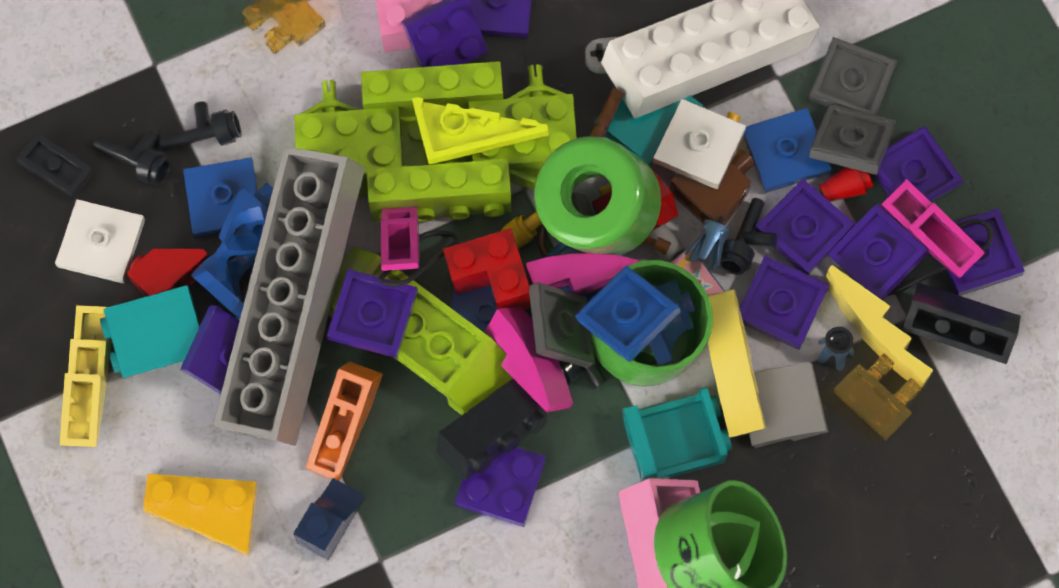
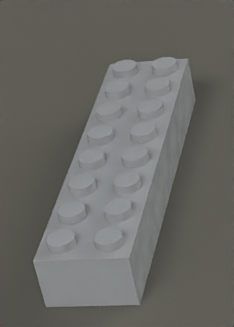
(289, 295)

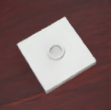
(699, 144)
(100, 241)

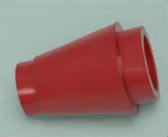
(845, 184)

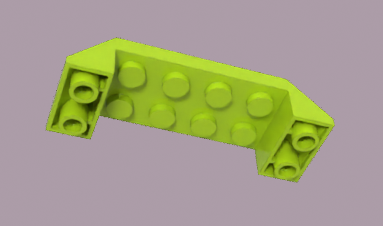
(439, 341)

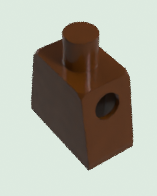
(711, 203)

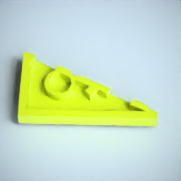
(460, 132)

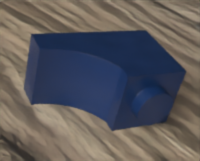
(665, 340)
(328, 519)

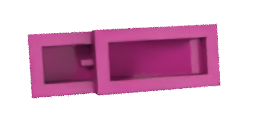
(932, 228)
(399, 239)
(579, 270)
(534, 372)

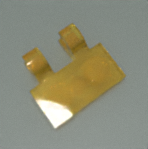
(295, 20)
(873, 401)

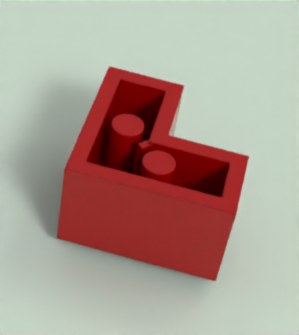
(492, 262)

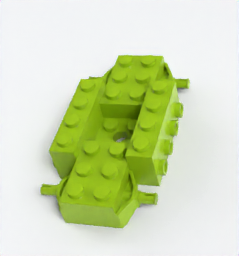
(391, 148)

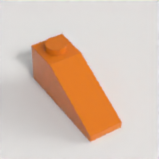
(343, 419)

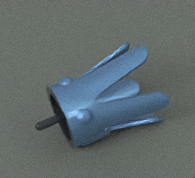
(711, 237)
(837, 343)

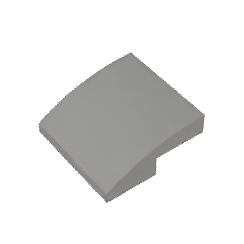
(789, 405)

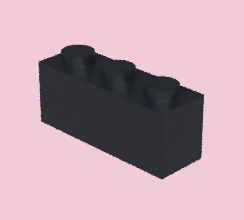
(962, 323)
(490, 429)

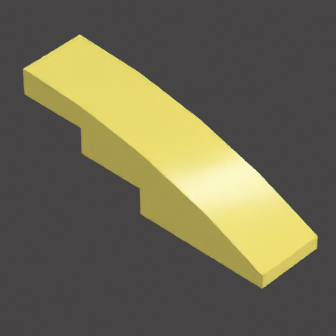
(868, 317)
(733, 366)
(85, 380)

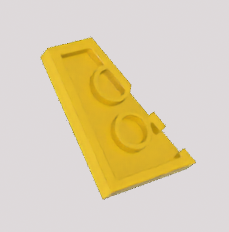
(205, 505)

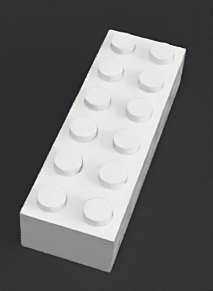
(705, 49)

